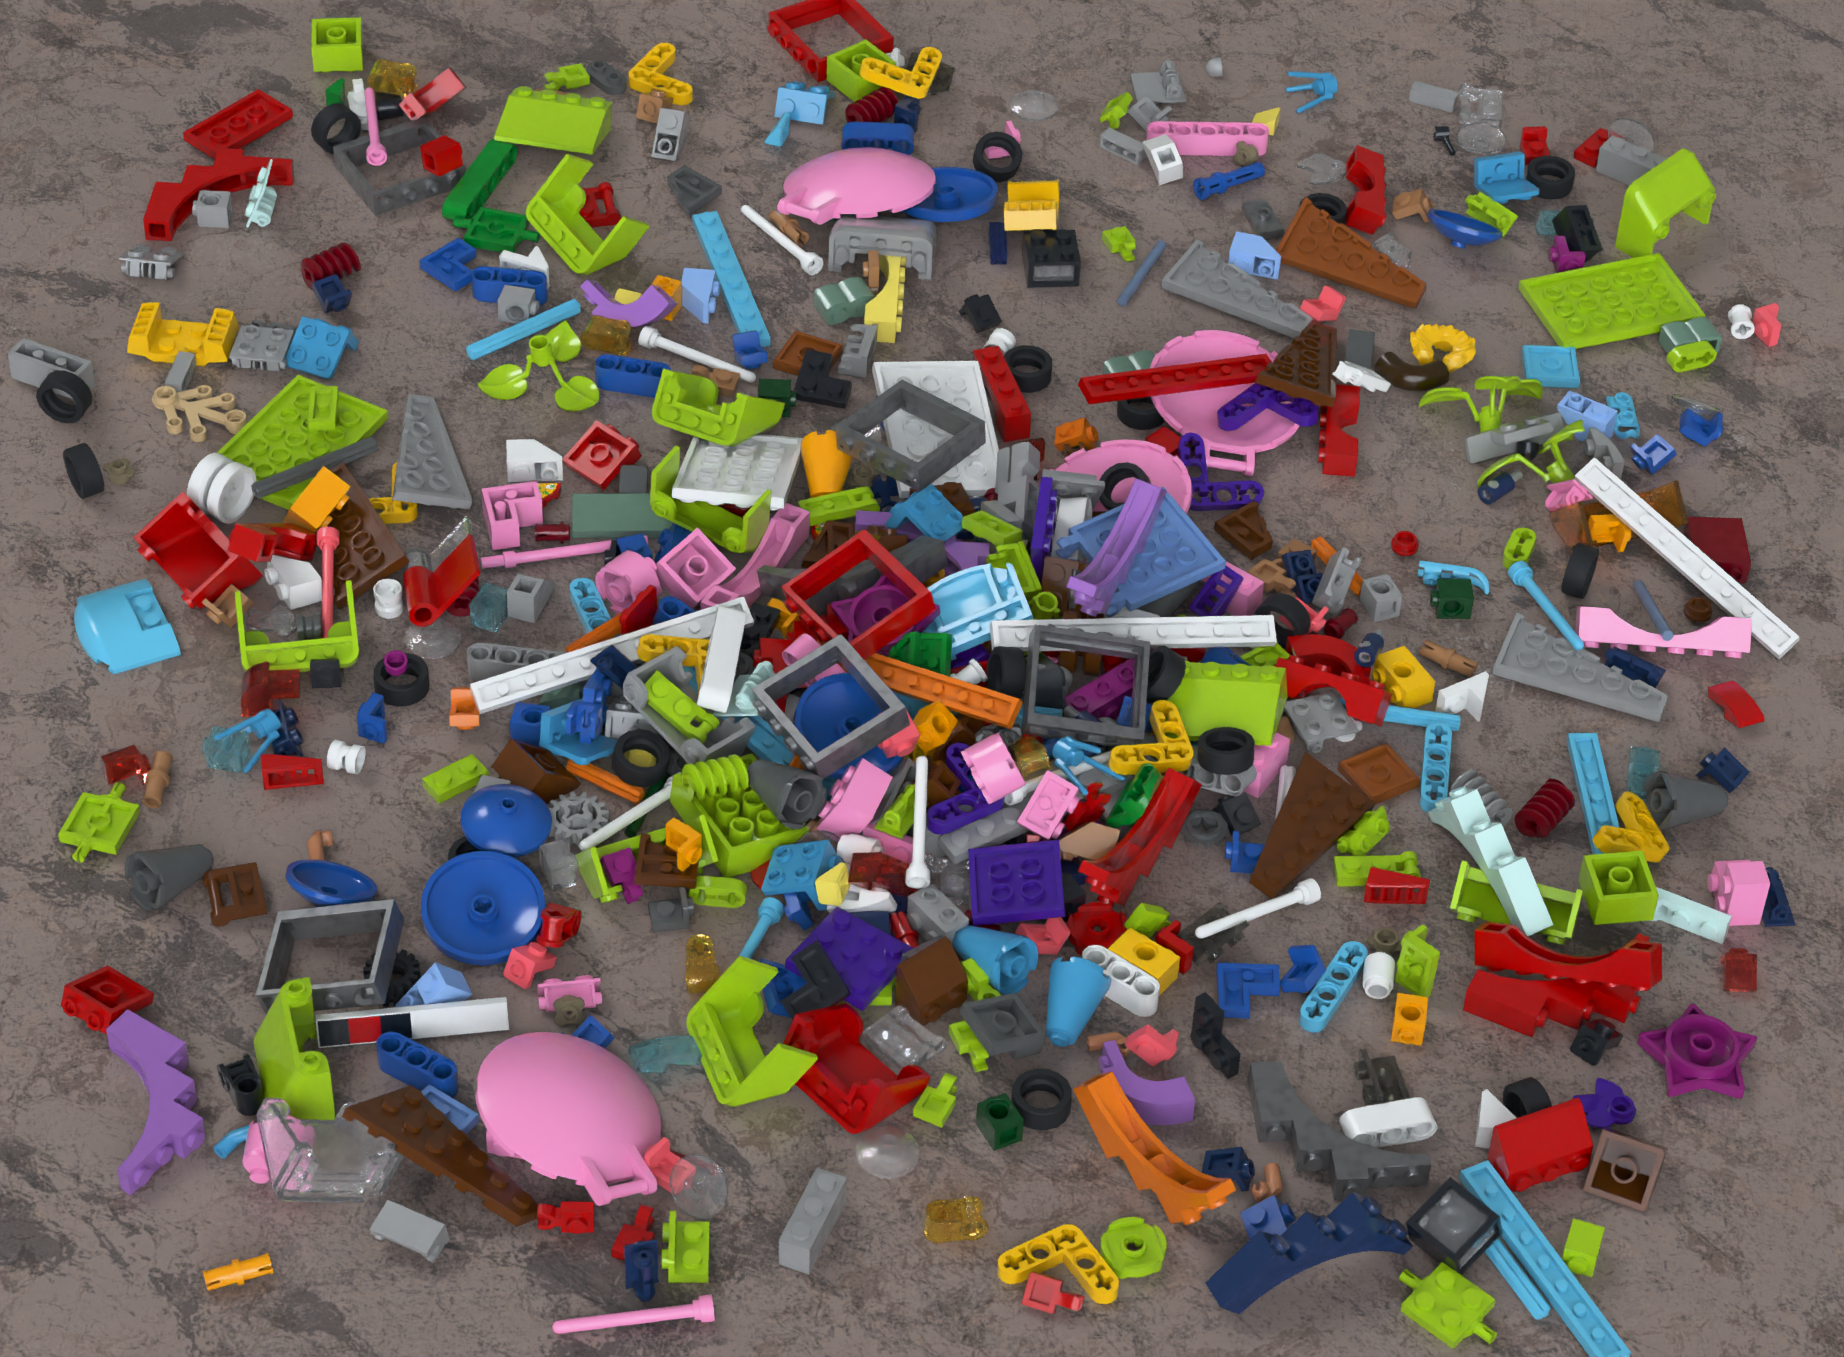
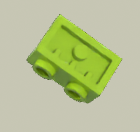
(1417, 963)
(687, 1250)

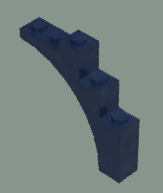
(1310, 1240)

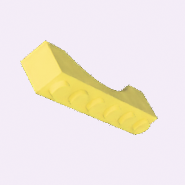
(885, 306)

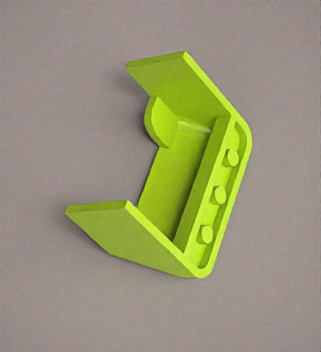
(1659, 195)
(557, 219)
(716, 523)
(293, 655)
(593, 872)
(1477, 899)
(729, 1046)

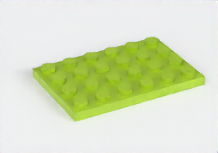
(1609, 301)
(281, 439)

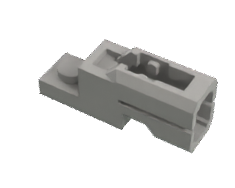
(1016, 482)

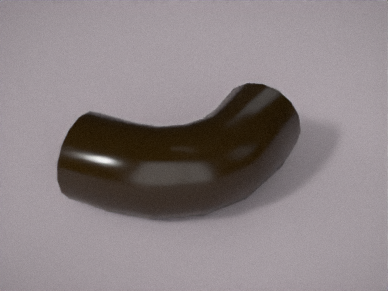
(1410, 376)

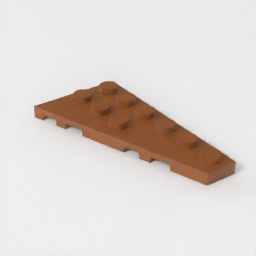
(1341, 255)

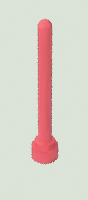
(327, 541)

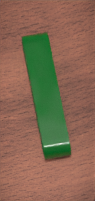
(480, 180)

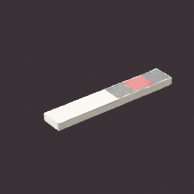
(412, 1021)

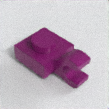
(620, 870)

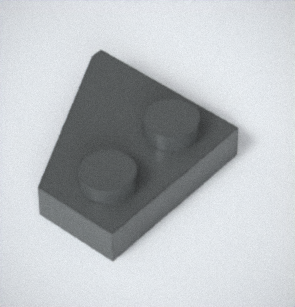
(692, 189)

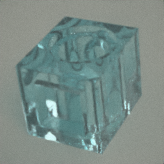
(489, 608)
(227, 753)

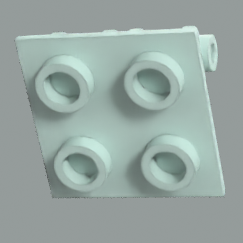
(262, 200)
(742, 695)

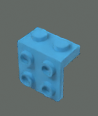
(803, 102)
(1503, 177)
(319, 347)
(929, 513)
(555, 739)
(797, 867)

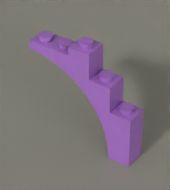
(1129, 536)
(959, 554)
(170, 1125)

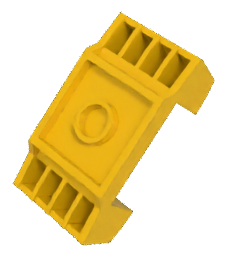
(1032, 205)
(163, 339)

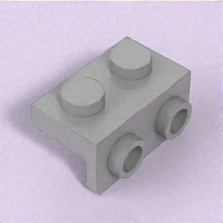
(934, 914)

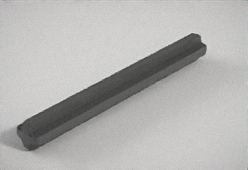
(311, 468)

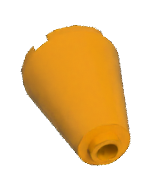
(824, 464)

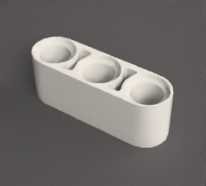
(1129, 984)
(1390, 1123)

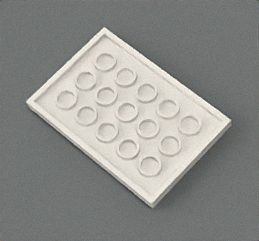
(957, 384)
(739, 472)

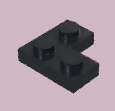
(815, 385)
(823, 982)
(1208, 1036)

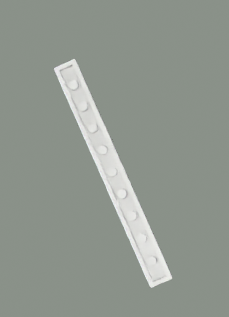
(1685, 557)
(1160, 631)
(576, 665)

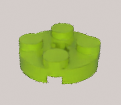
(1133, 1263)

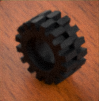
(404, 966)

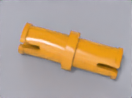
(238, 1272)

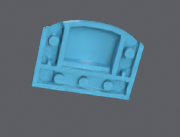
(975, 599)
(124, 627)

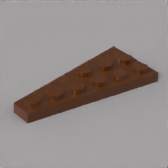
(1306, 366)
(365, 546)
(1310, 822)
(441, 1148)

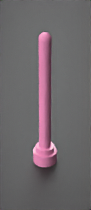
(375, 152)
(700, 1309)

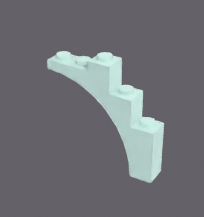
(1487, 843)

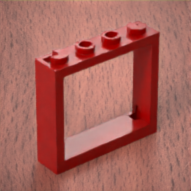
(810, 11)
(838, 563)

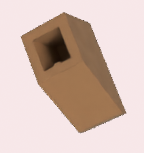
(1088, 841)

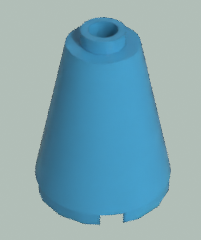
(1000, 954)
(1073, 997)

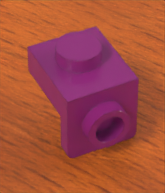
(1564, 259)

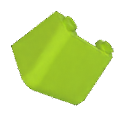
(690, 406)
(283, 1066)

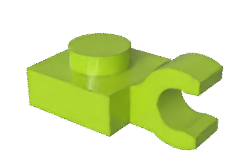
(570, 76)
(1116, 109)
(1121, 241)
(1148, 919)
(978, 981)
(967, 1042)
(938, 1103)

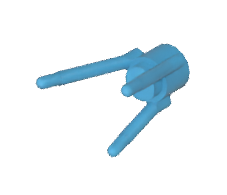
(1324, 85)
(262, 725)
(1069, 753)

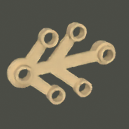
(168, 399)

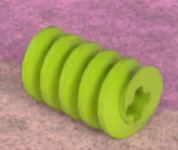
(712, 775)

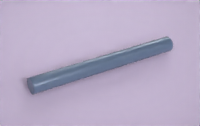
(1141, 273)
(1653, 610)

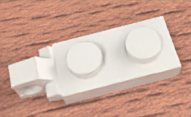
(357, 103)
(1361, 376)

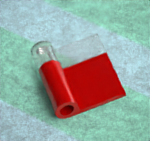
(440, 577)

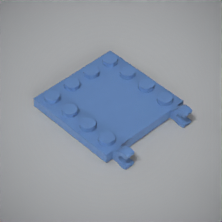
(1170, 561)

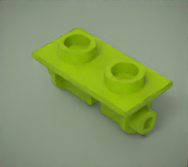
(1489, 211)
(900, 815)
(1366, 833)

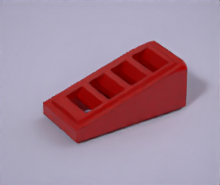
(277, 775)
(1389, 886)

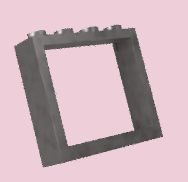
(394, 140)
(966, 428)
(1084, 730)
(851, 745)
(330, 922)

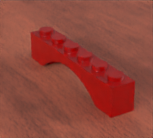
(1508, 948)

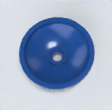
(1463, 229)
(506, 820)
(329, 883)

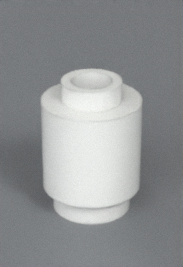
(856, 844)
(1378, 975)

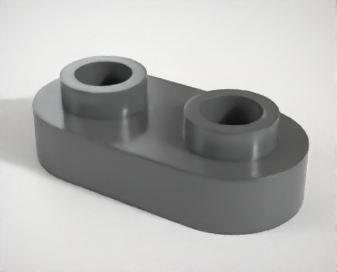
(606, 78)

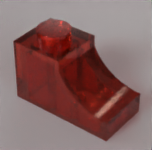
(879, 871)

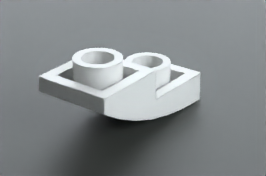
(869, 900)

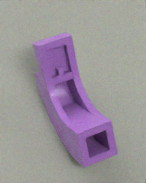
(645, 311)
(1154, 1101)

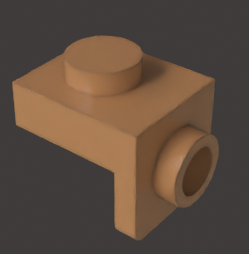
(650, 105)
(1412, 203)
(225, 607)

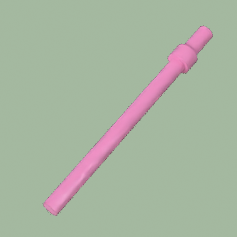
(510, 558)

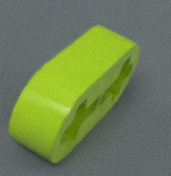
(1691, 356)
(1514, 546)
(719, 892)

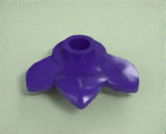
(1607, 1105)

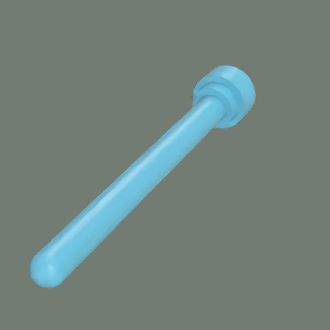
(1522, 575)
(769, 913)

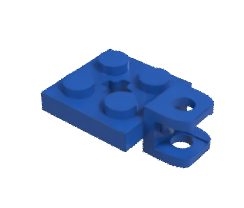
(590, 713)

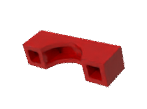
(1367, 206)
(1009, 405)
(1339, 449)
(264, 540)
(1363, 701)

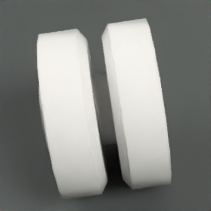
(221, 487)

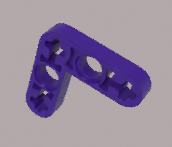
(1234, 415)
(1203, 486)
(972, 797)

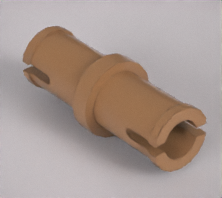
(789, 227)
(1448, 658)
(157, 779)

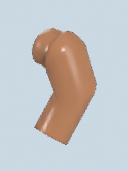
(317, 842)
(1095, 1042)
(1273, 1183)

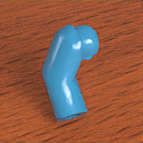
(231, 1141)

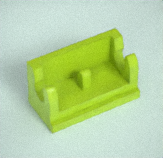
(1017, 556)

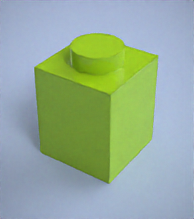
(1583, 1247)

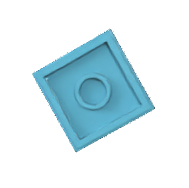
(1551, 365)

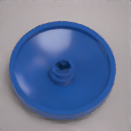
(957, 196)
(834, 709)
(482, 907)

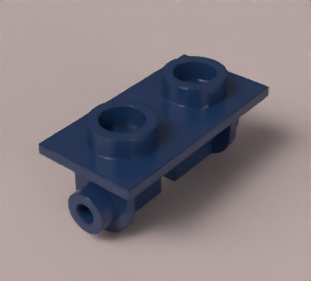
(614, 664)
(1634, 667)
(290, 737)
(1776, 908)
(641, 1268)

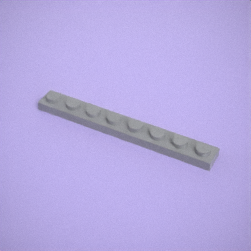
(1003, 824)

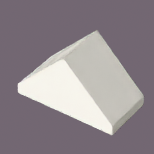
(1490, 1114)

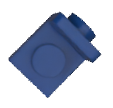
(1242, 856)

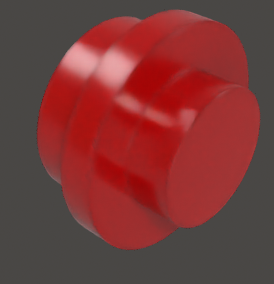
(1404, 543)

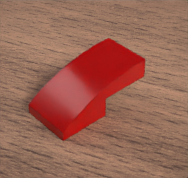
(1737, 704)

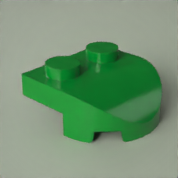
(925, 650)
(1135, 797)

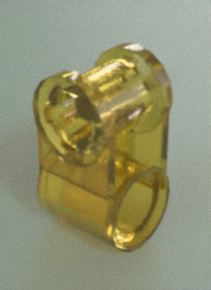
(392, 77)
(605, 334)
(1030, 755)
(700, 964)
(953, 1220)

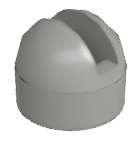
(1214, 67)

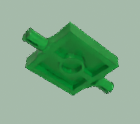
(496, 230)

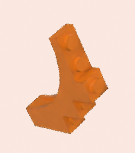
(1151, 1164)

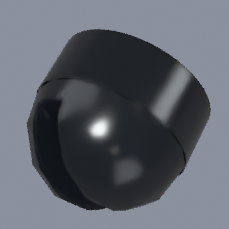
(1528, 447)

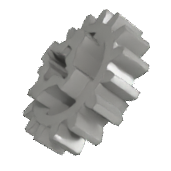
(577, 817)

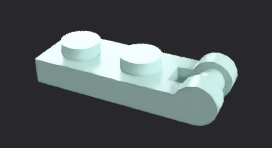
(1691, 916)

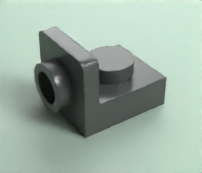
(671, 913)

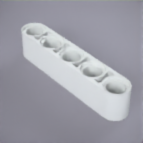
(1070, 513)
(721, 659)

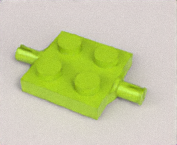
(99, 823)
(1448, 1305)

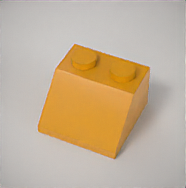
(318, 501)

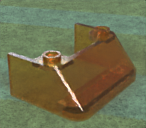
(1573, 520)

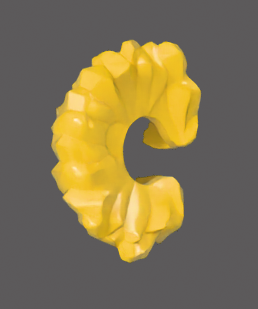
(1446, 339)

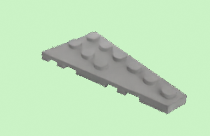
(1230, 289)
(426, 460)
(1554, 665)

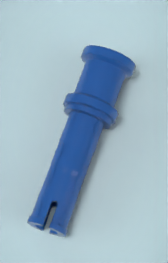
(1220, 182)

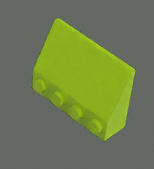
(554, 120)
(1231, 697)
(739, 825)

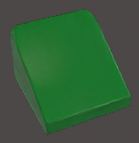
(336, 93)

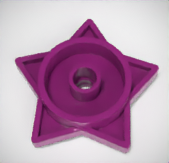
(873, 605)
(1699, 1054)

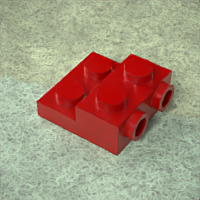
(601, 453)
(104, 997)

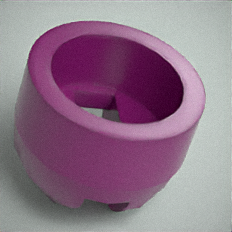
(396, 662)

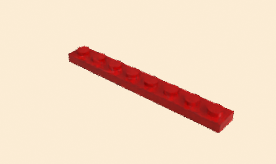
(1172, 379)

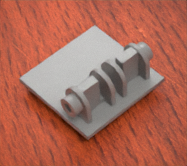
(1159, 86)
(158, 259)
(261, 345)
(1319, 719)

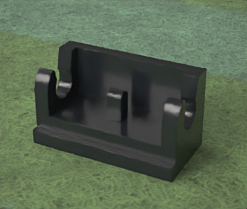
(1578, 229)

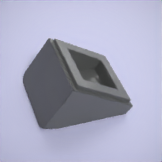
(633, 479)

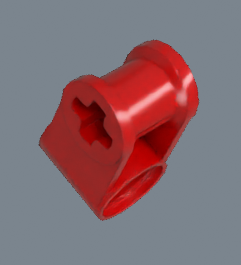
(558, 925)

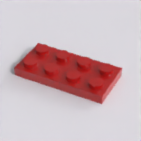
(238, 123)

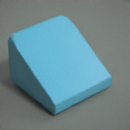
(780, 131)

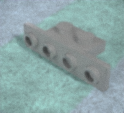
(1505, 439)

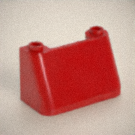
(194, 553)
(847, 1076)

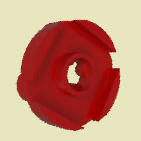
(1092, 915)

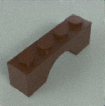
(941, 780)

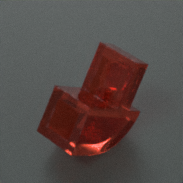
(263, 685)

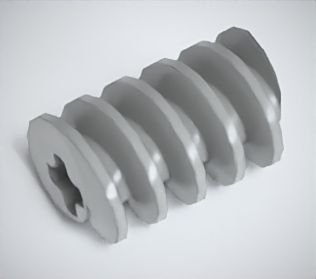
(1494, 805)

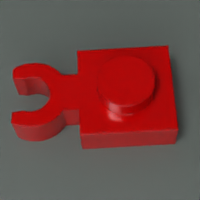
(570, 1216)

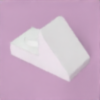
(534, 262)
(1464, 695)

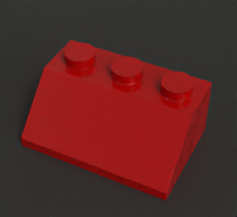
(1541, 1145)

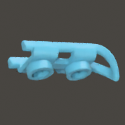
(1626, 417)
(1432, 572)

